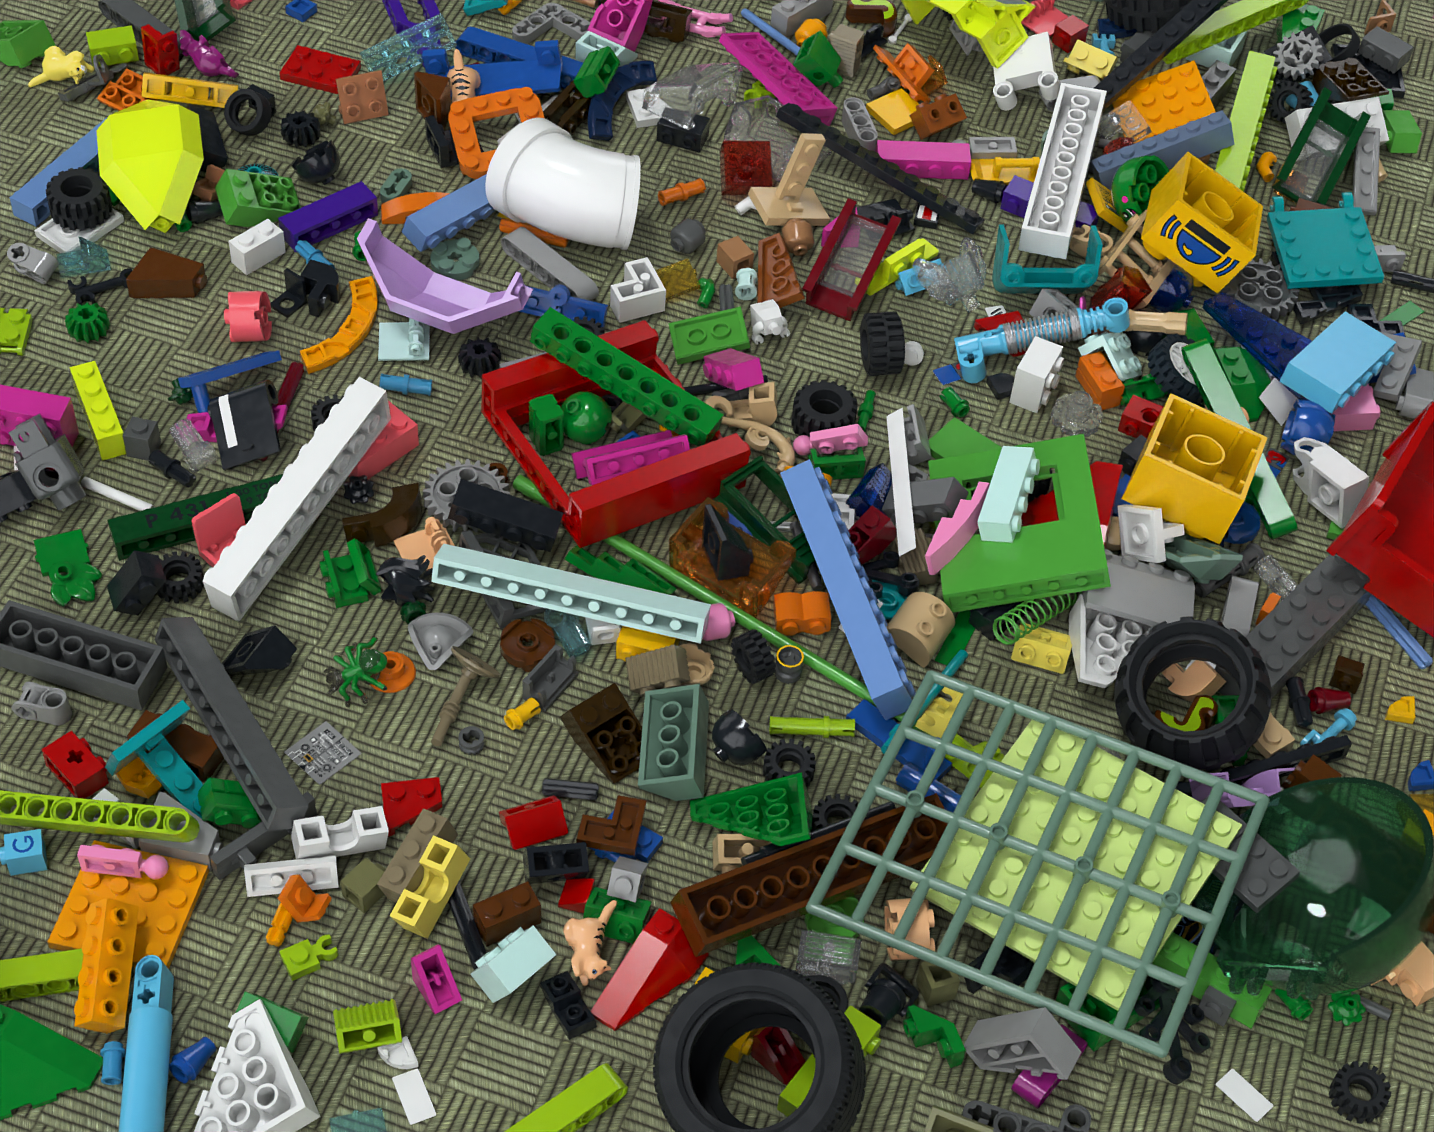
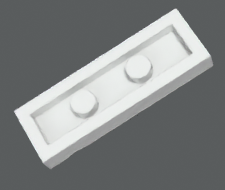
(272, 876)

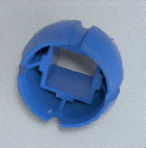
(1307, 421)

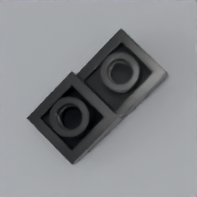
(567, 1005)

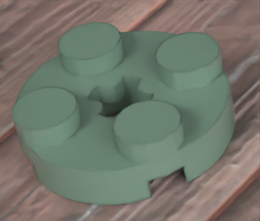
(461, 249)

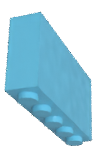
(1338, 362)

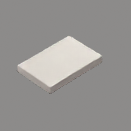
(68, 240)

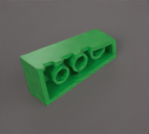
(1298, 20)

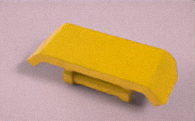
(1004, 168)

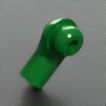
(708, 290)

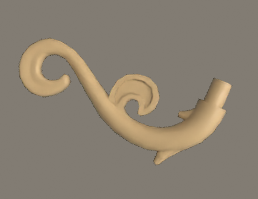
(755, 430)

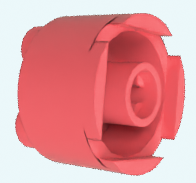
(248, 316)

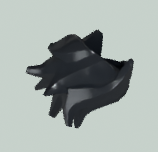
(406, 580)

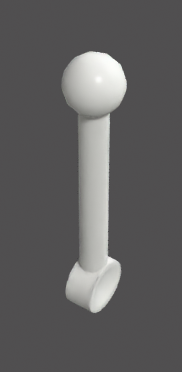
(893, 38)

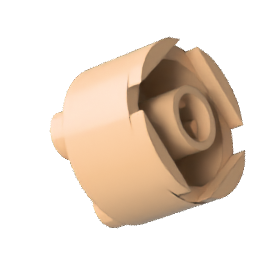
(919, 931)

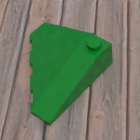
(763, 811)
(39, 1063)

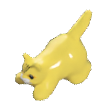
(59, 66)

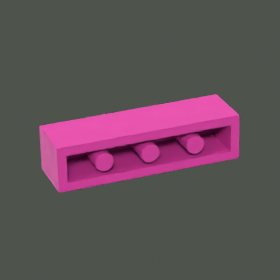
(928, 158)

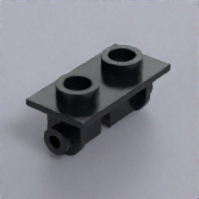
(872, 37)

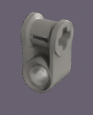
(32, 262)
(43, 704)

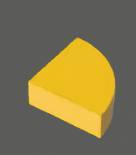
(1402, 710)

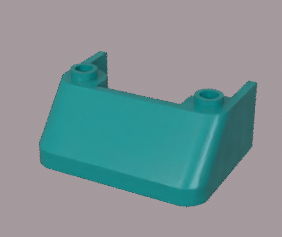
(1016, 279)

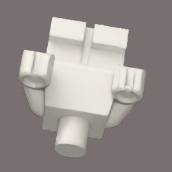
(767, 320)

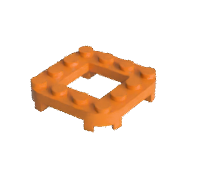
(484, 107)

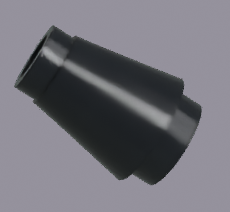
(989, 189)
(202, 211)

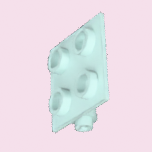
(404, 341)

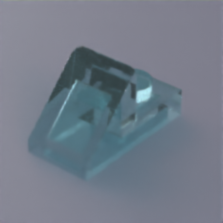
(88, 260)

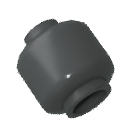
(687, 236)

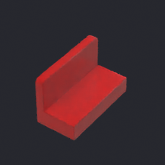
(534, 822)

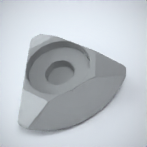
(436, 634)

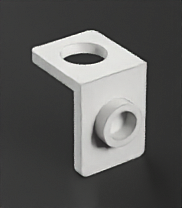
(602, 632)

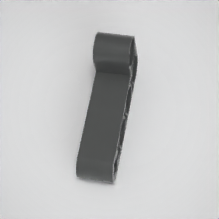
(1002, 1118)

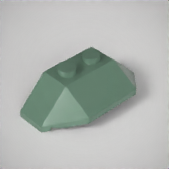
(1200, 558)

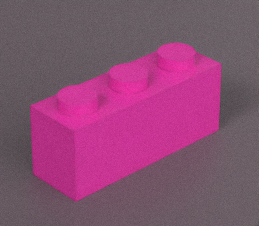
(733, 369)

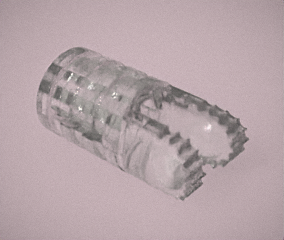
(1275, 576)

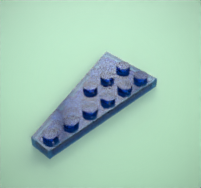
(1259, 334)

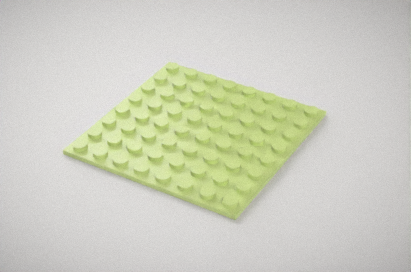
(1071, 841)

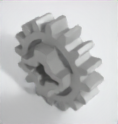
(1309, 51)

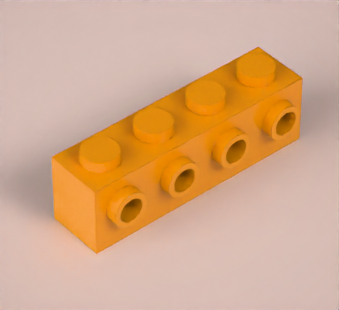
(106, 966)

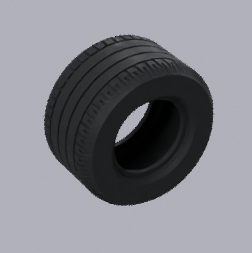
(725, 1009)

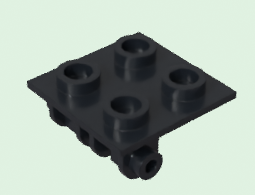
(883, 211)

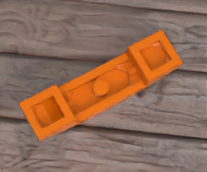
(399, 208)

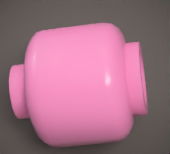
(719, 622)

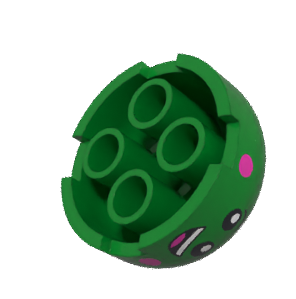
(1134, 184)

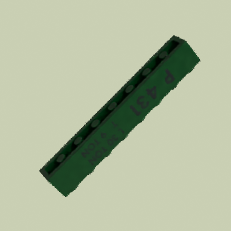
(172, 523)

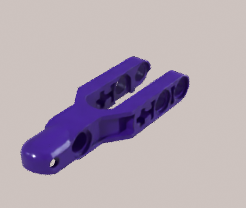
(399, 18)

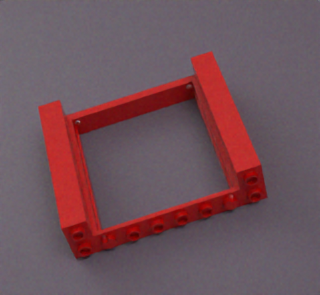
(627, 498)

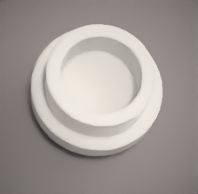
(913, 353)

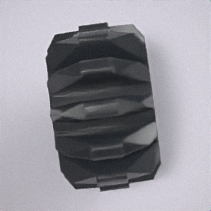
(300, 129)
(479, 357)

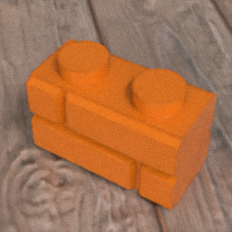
(1100, 380)

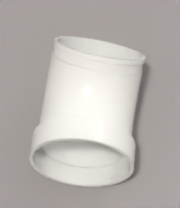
(564, 185)

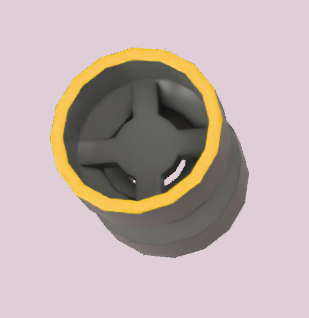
(789, 664)

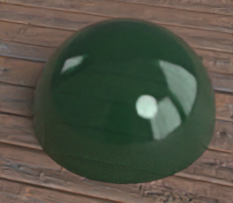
(1357, 898)

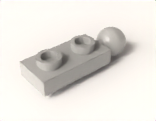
(991, 147)

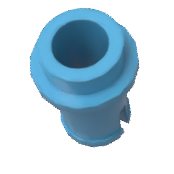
(112, 1062)

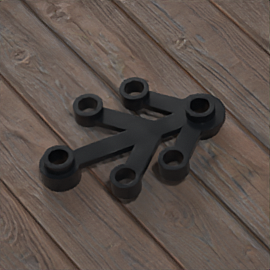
(907, 582)
(1178, 1067)

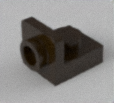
(1346, 674)

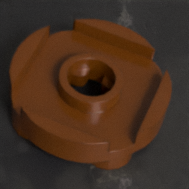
(523, 656)

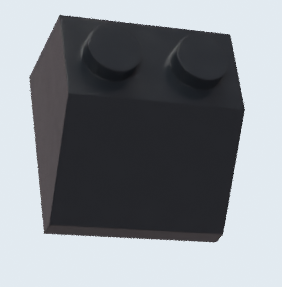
(14, 494)

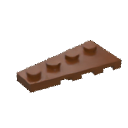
(777, 273)

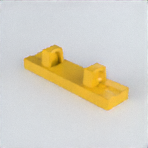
(186, 90)

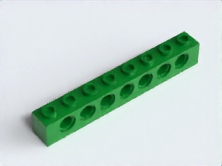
(626, 377)

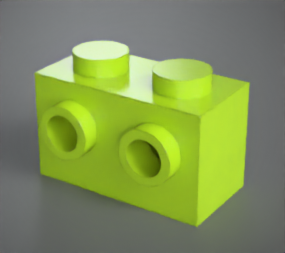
(113, 44)

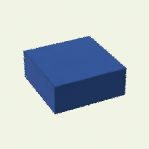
(301, 9)

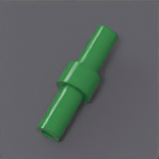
(866, 409)

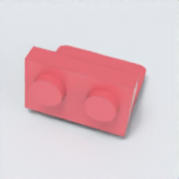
(218, 527)

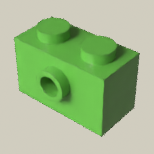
(1402, 131)

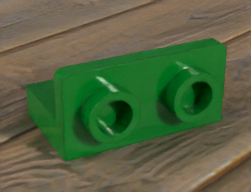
(342, 579)
(626, 919)

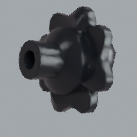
(358, 489)

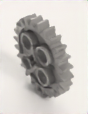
(442, 487)

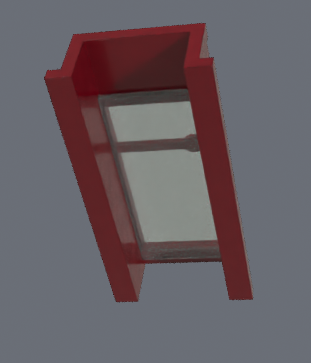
(848, 262)

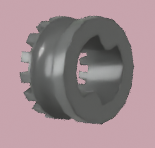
(476, 745)

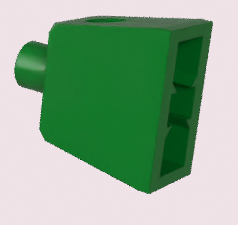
(818, 61)

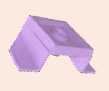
(1264, 782)

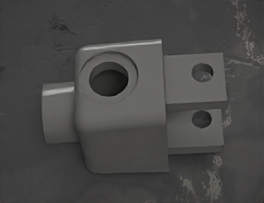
(42, 451)

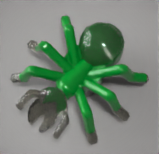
(364, 667)

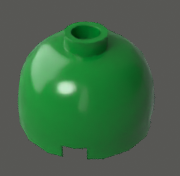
(585, 417)

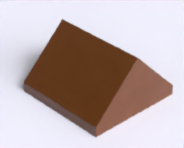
(433, 96)

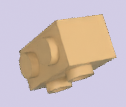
(730, 848)

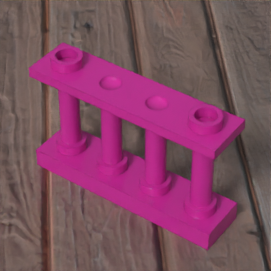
(627, 455)

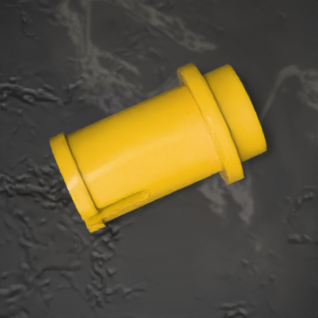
(516, 717)

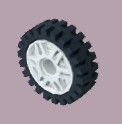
(1171, 370)

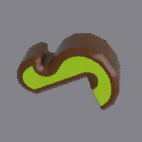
(873, 11)
(1199, 716)

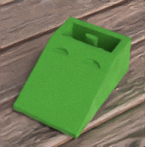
(254, 197)

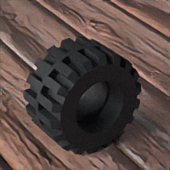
(78, 199)
(882, 343)
(823, 407)

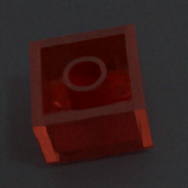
(744, 166)

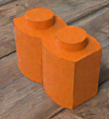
(802, 613)

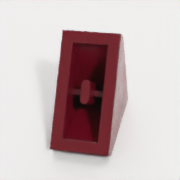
(777, 1053)

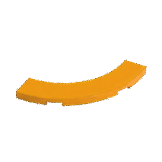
(351, 332)

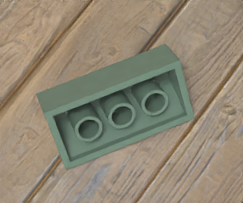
(674, 742)

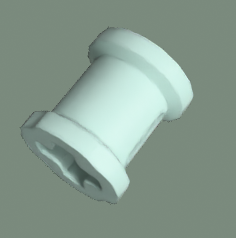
(747, 284)

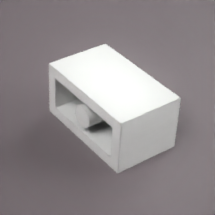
(257, 246)

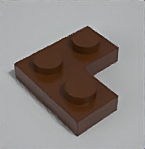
(618, 834)

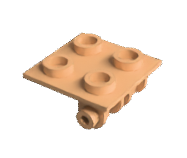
(424, 542)

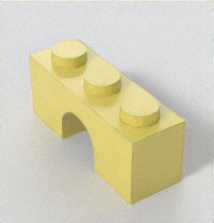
(443, 868)

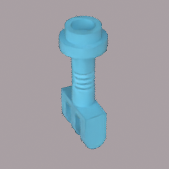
(1104, 43)
(1344, 719)

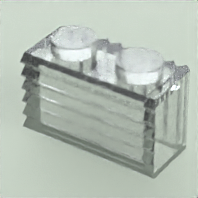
(828, 956)

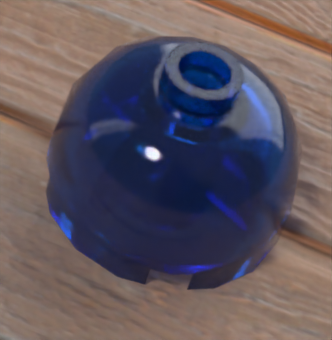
(1174, 291)

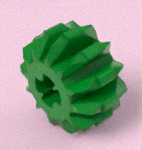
(87, 322)

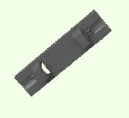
(250, 844)

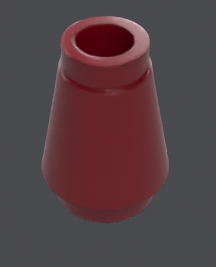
(1328, 700)

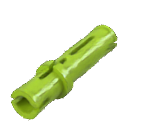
(812, 726)

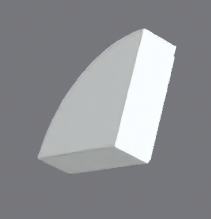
(399, 1054)

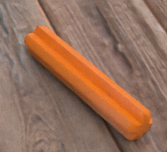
(508, 226)

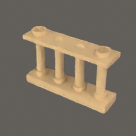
(1159, 269)

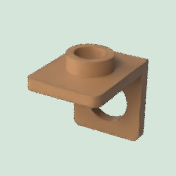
(1384, 21)

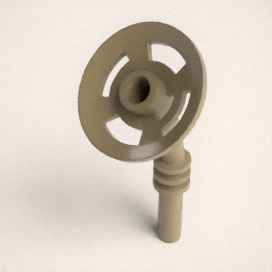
(471, 669)

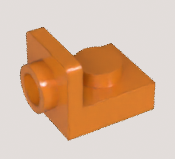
(302, 901)

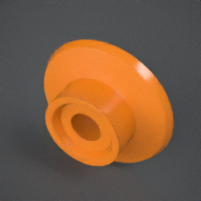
(399, 676)

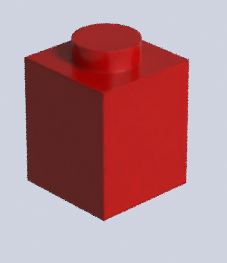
(1068, 32)

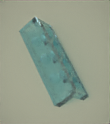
(406, 45)

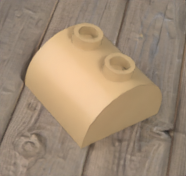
(921, 626)

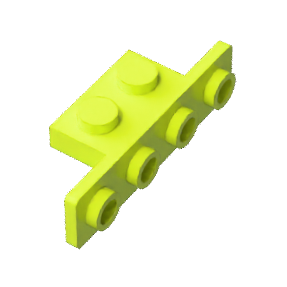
(900, 261)

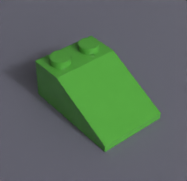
(23, 41)

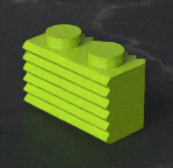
(367, 1026)

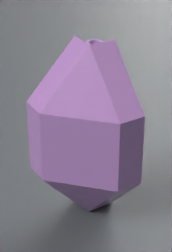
(431, 297)

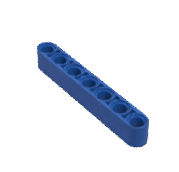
(495, 48)

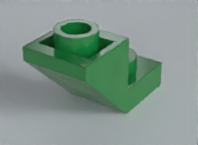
(929, 1028)

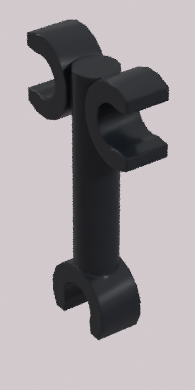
(86, 293)

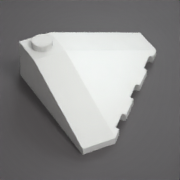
(1100, 643)
(255, 1081)

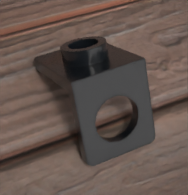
(294, 292)

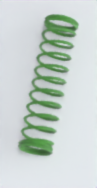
(1024, 604)

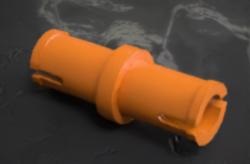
(681, 192)

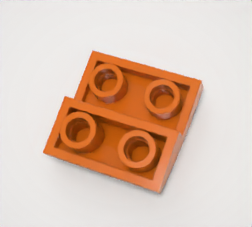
(123, 93)

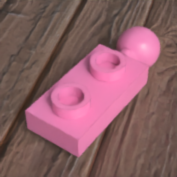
(831, 440)
(120, 862)

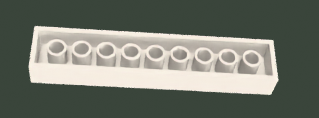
(1062, 171)
(297, 499)

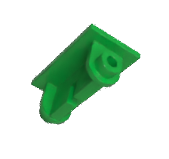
(1146, 385)

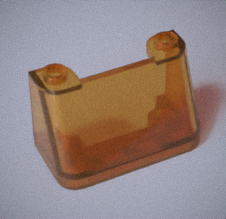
(747, 592)

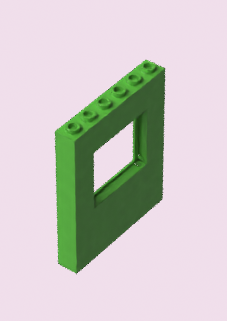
(1044, 556)

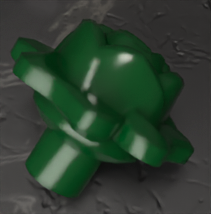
(180, 395)

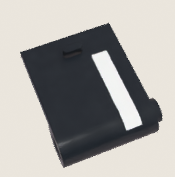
(245, 420)

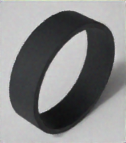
(1337, 30)

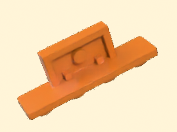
(909, 68)

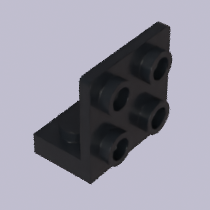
(441, 143)

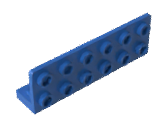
(540, 74)

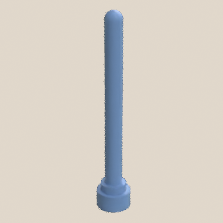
(769, 30)

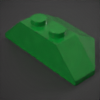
(1245, 376)

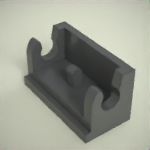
(550, 678)

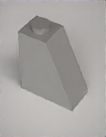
(194, 851)

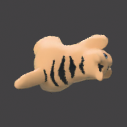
(462, 79)
(586, 940)

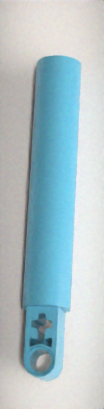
(147, 1048)

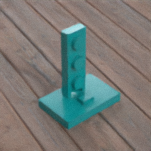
(163, 759)

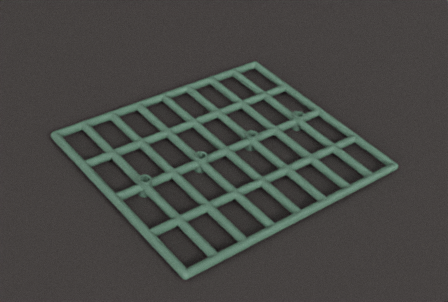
(1082, 868)

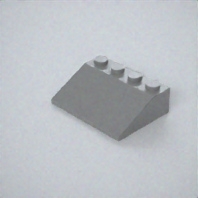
(1143, 592)

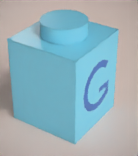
(24, 852)

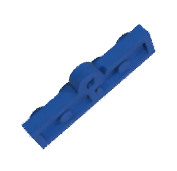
(561, 301)

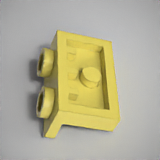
(1090, 60)
(1043, 649)

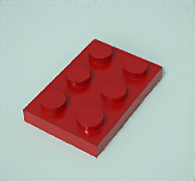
(318, 69)

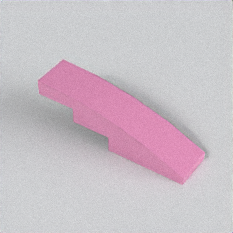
(955, 532)

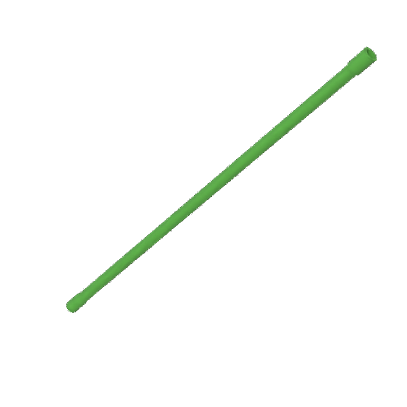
(812, 660)

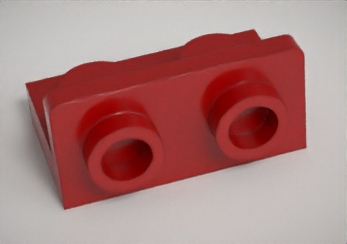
(160, 50)

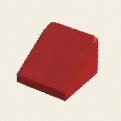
(576, 894)

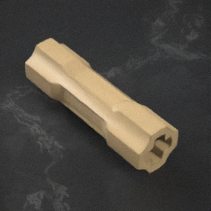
(1158, 322)

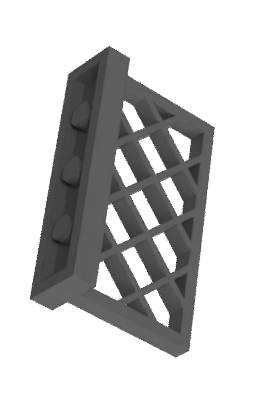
(501, 608)

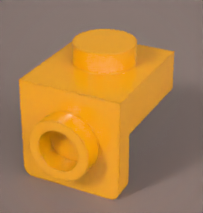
(138, 779)

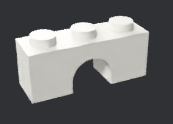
(361, 833)

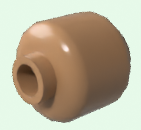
(798, 236)

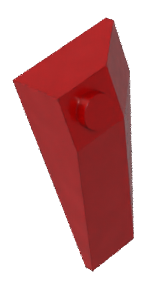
(651, 969)

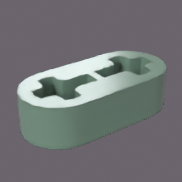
(404, 178)

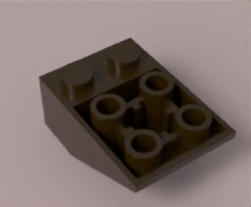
(1347, 81)
(607, 732)

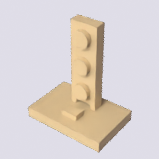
(791, 197)

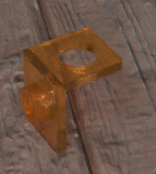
(937, 79)

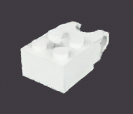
(1329, 480)

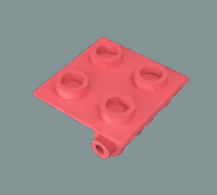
(1043, 17)

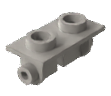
(965, 40)

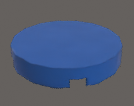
(1244, 526)

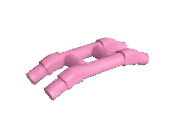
(703, 18)

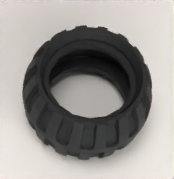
(1203, 642)

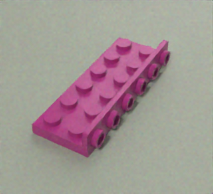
(778, 74)

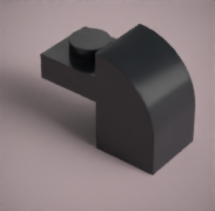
(321, 286)

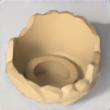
(699, 665)

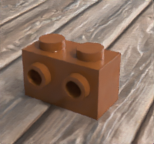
(937, 116)

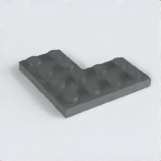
(1264, 871)

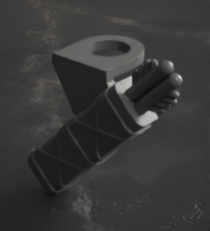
(91, 82)

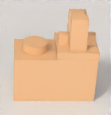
(1415, 975)

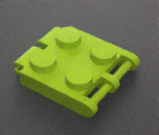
(14, 330)

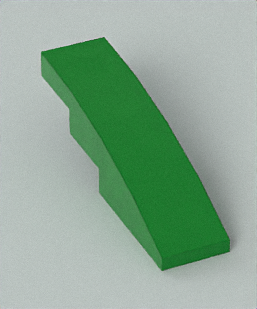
(610, 569)

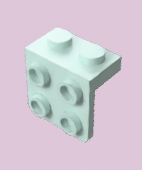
(1118, 350)

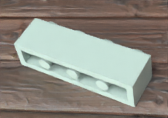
(1008, 494)

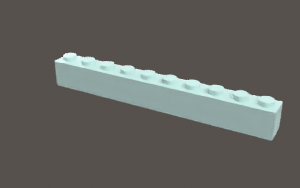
(571, 593)

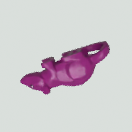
(207, 60)

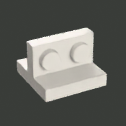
(1145, 533)

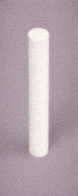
(115, 494)

